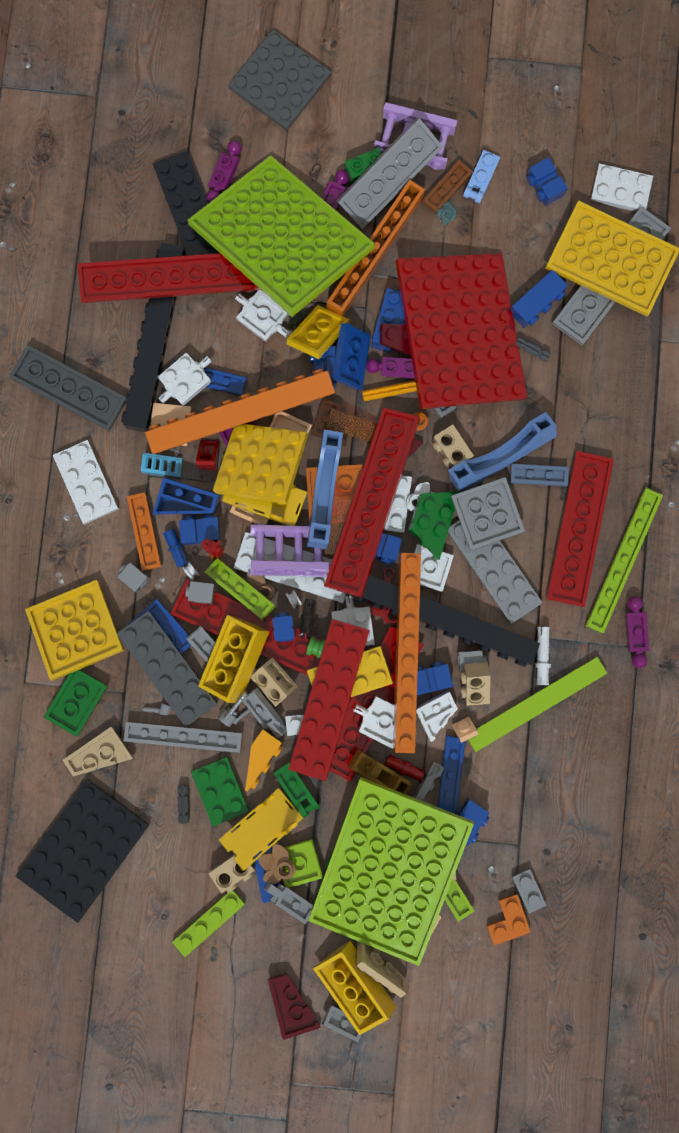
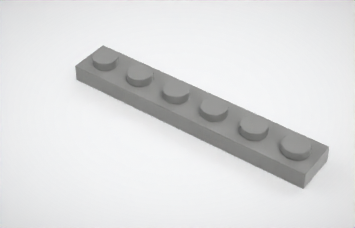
(183, 737)

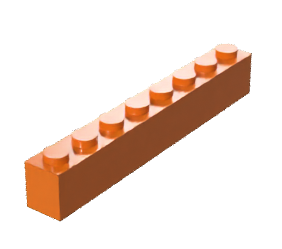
(383, 237)

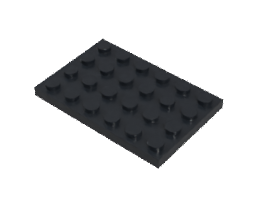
(82, 850)

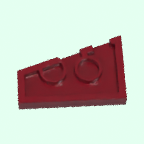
(395, 337)
(291, 1010)

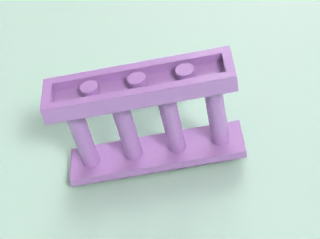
(433, 122)
(279, 566)

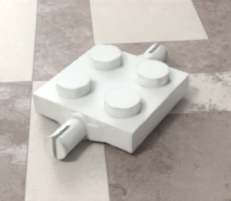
(262, 315)
(184, 379)
(356, 616)
(377, 721)

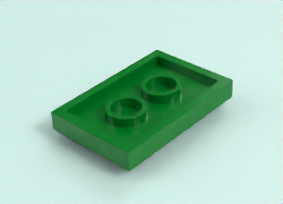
(75, 702)
(220, 791)

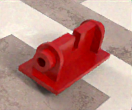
(213, 548)

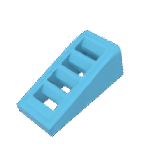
(154, 457)

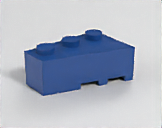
(390, 313)
(183, 498)

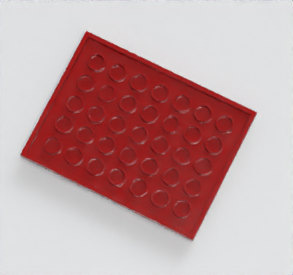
(460, 330)

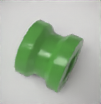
(315, 647)

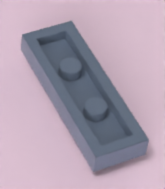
(539, 475)

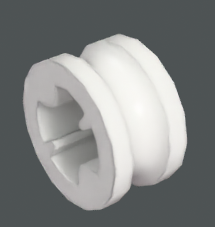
(190, 571)
(293, 599)

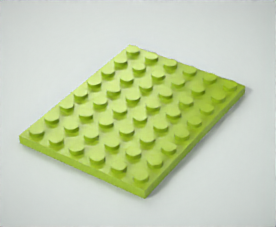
(281, 235)
(390, 871)

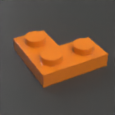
(512, 925)

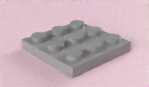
(487, 514)

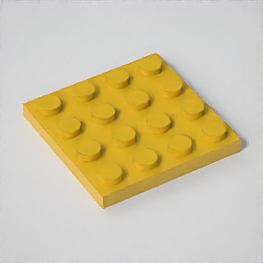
(260, 463)
(74, 630)

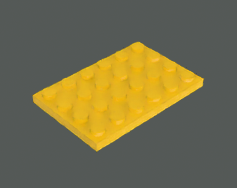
(612, 258)

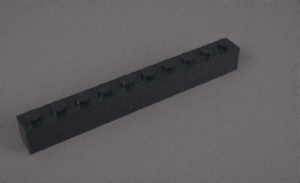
(150, 355)
(455, 623)

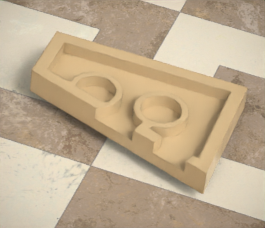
(98, 753)
(371, 962)

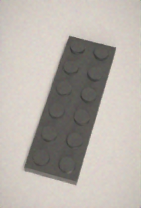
(68, 388)
(166, 668)

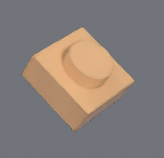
(465, 729)

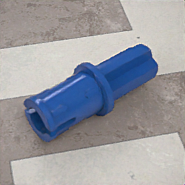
(175, 548)

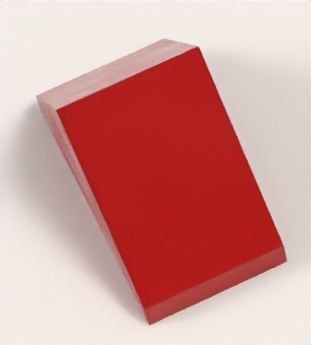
(207, 455)

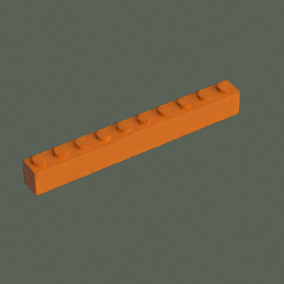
(240, 412)
(407, 653)

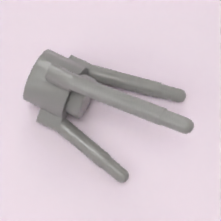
(229, 715)

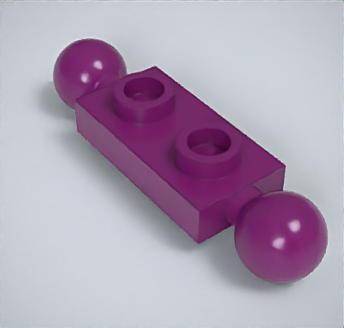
(224, 170)
(335, 190)
(391, 367)
(637, 632)

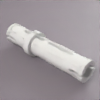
(543, 656)

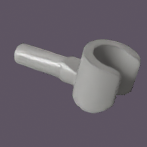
(164, 709)

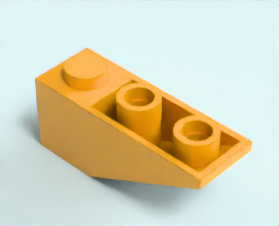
(261, 752)

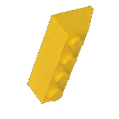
(233, 659)
(355, 991)

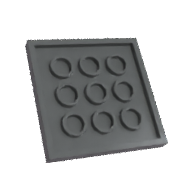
(279, 80)

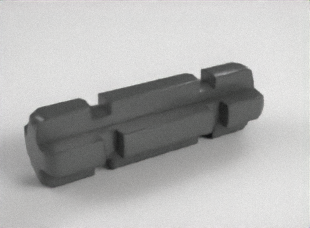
(533, 349)
(183, 804)

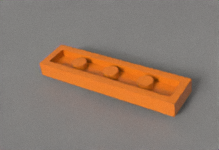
(144, 531)

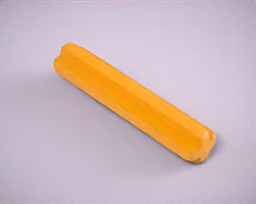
(389, 390)

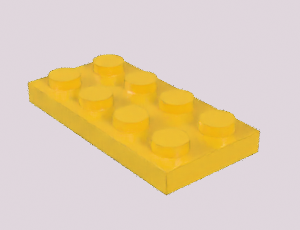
(371, 675)

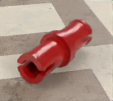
(404, 767)

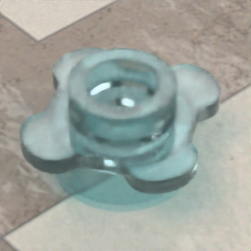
(451, 213)

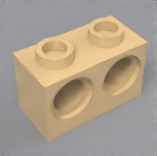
(457, 446)
(274, 681)
(476, 684)
(229, 867)

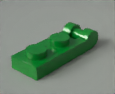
(296, 790)

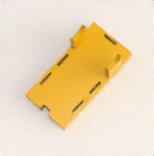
(274, 511)
(271, 821)

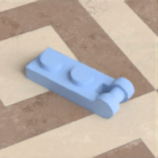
(481, 176)

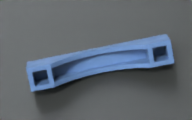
(532, 436)
(324, 489)

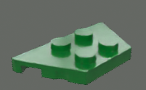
(432, 520)

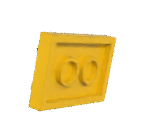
(317, 332)

